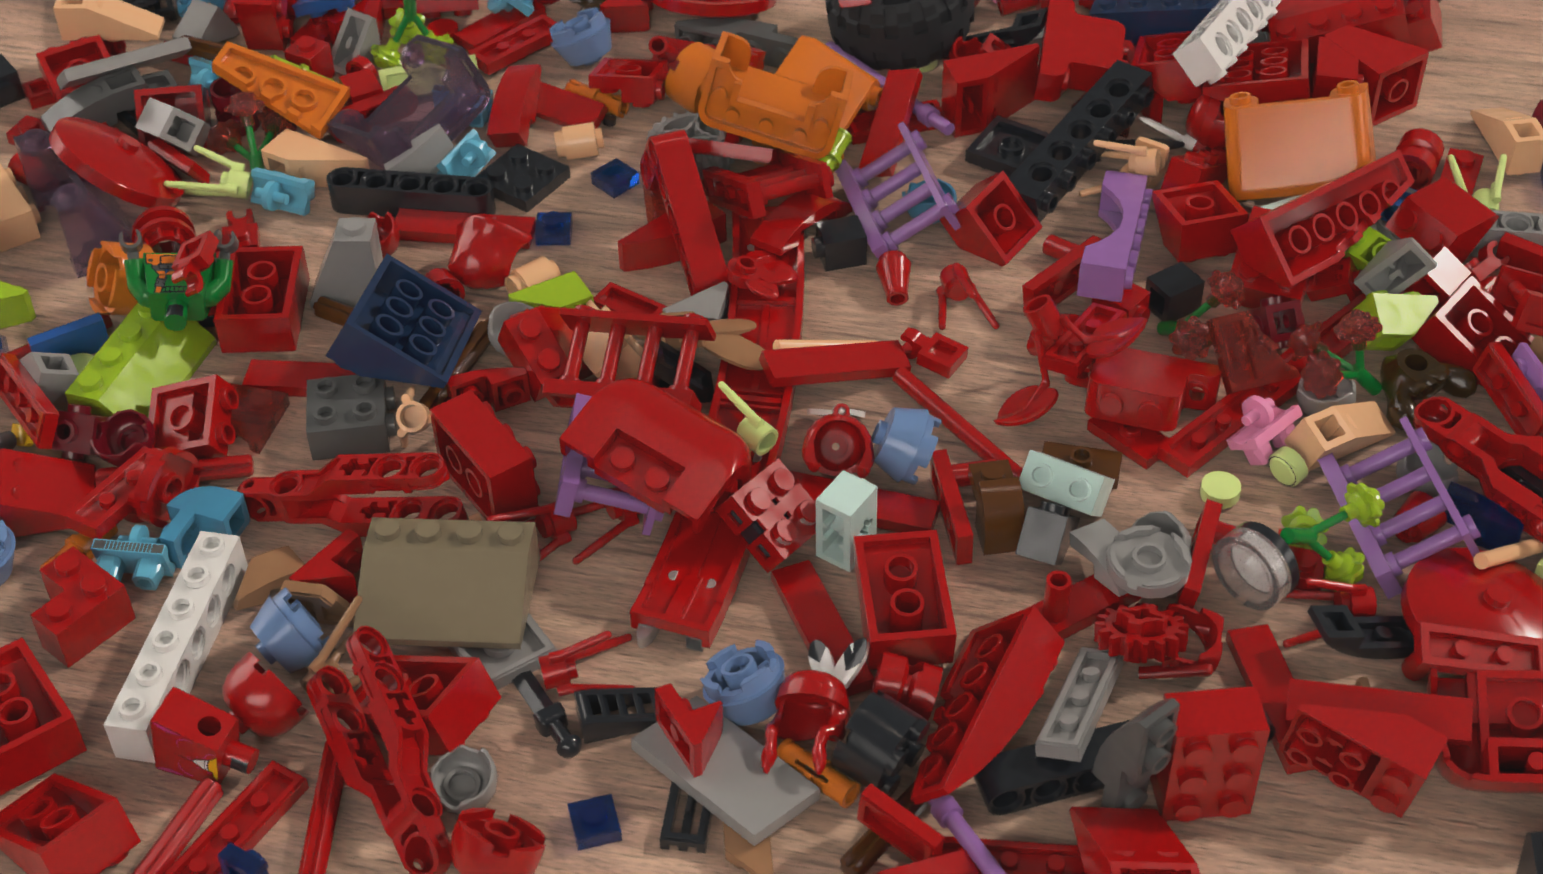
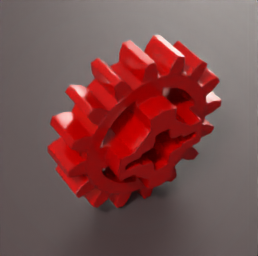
(1141, 633)

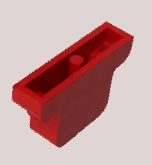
(1076, 50)
(1147, 388)

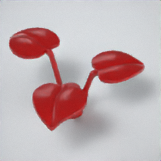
(1048, 326)

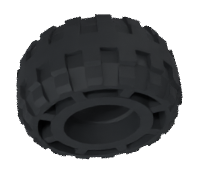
(900, 31)

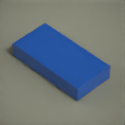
(79, 336)

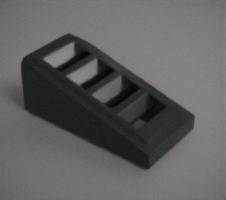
(609, 725)

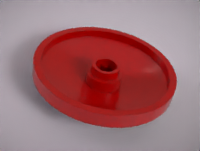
(715, 8)
(115, 162)
(1458, 594)

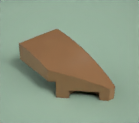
(264, 574)

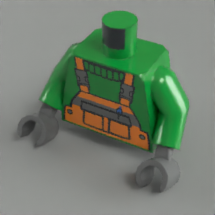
(152, 285)

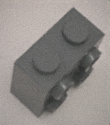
(349, 416)

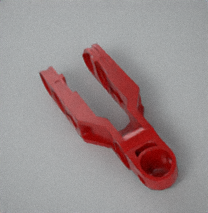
(1483, 452)
(323, 498)
(403, 790)

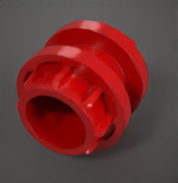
(163, 224)

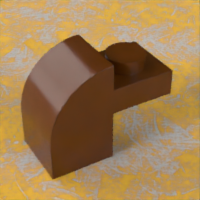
(998, 507)

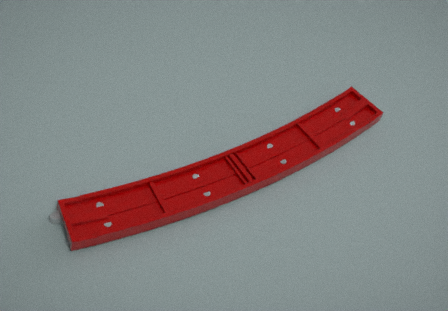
(700, 573)

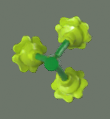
(405, 27)
(1308, 528)

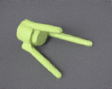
(234, 183)
(1488, 197)
(753, 429)

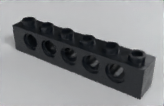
(1069, 148)

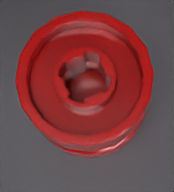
(1422, 154)
(908, 684)

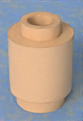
(579, 141)
(531, 274)

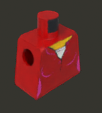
(198, 739)

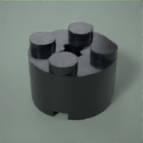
(881, 742)

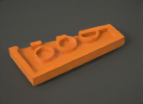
(286, 89)

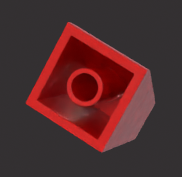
(1389, 67)

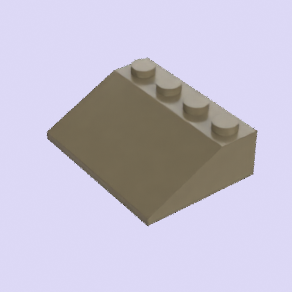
(448, 581)

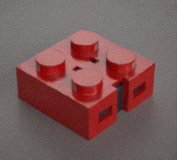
(771, 515)

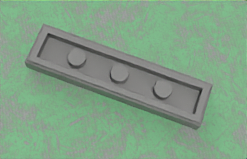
(139, 58)
(1079, 705)

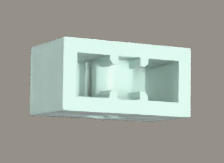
(1065, 483)
(844, 511)

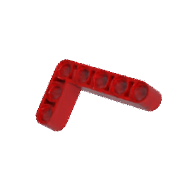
(671, 167)

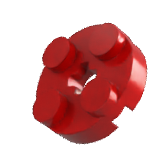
(162, 479)

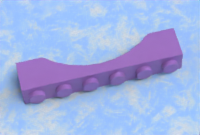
(1111, 262)

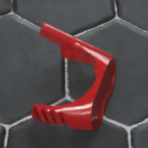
(1209, 628)

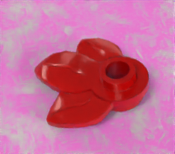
(760, 273)

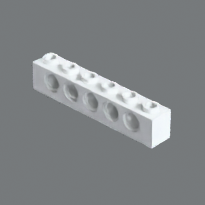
(1222, 38)
(177, 641)

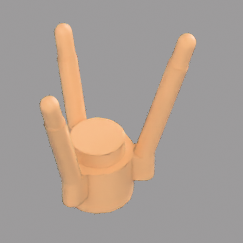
(1140, 160)
(411, 417)

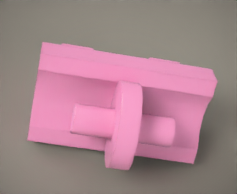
(1263, 423)

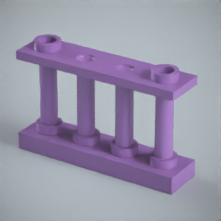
(865, 200)
(574, 486)
(1389, 565)

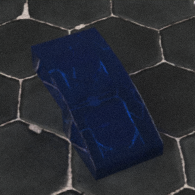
(1493, 521)

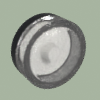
(1255, 565)

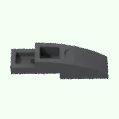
(757, 33)
(106, 96)
(1135, 754)

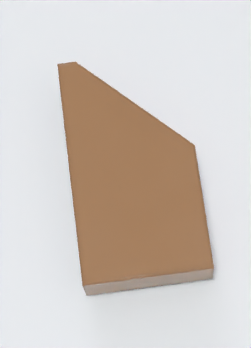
(319, 600)
(744, 855)

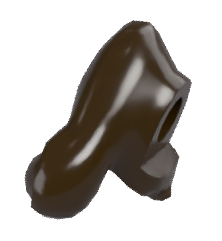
(1418, 376)

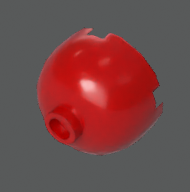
(261, 699)
(493, 845)

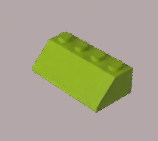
(135, 360)

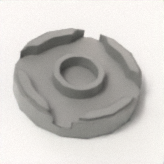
(1148, 562)

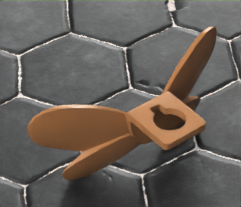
(728, 342)

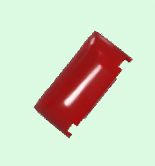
(658, 448)
(1505, 731)

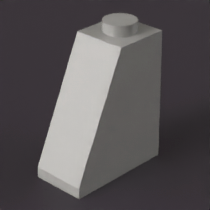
(349, 261)

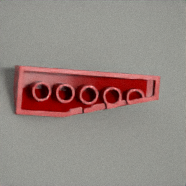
(1323, 223)
(987, 699)

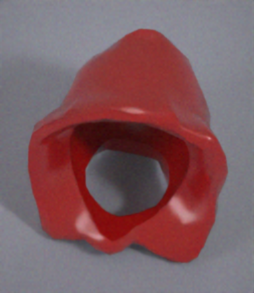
(485, 252)

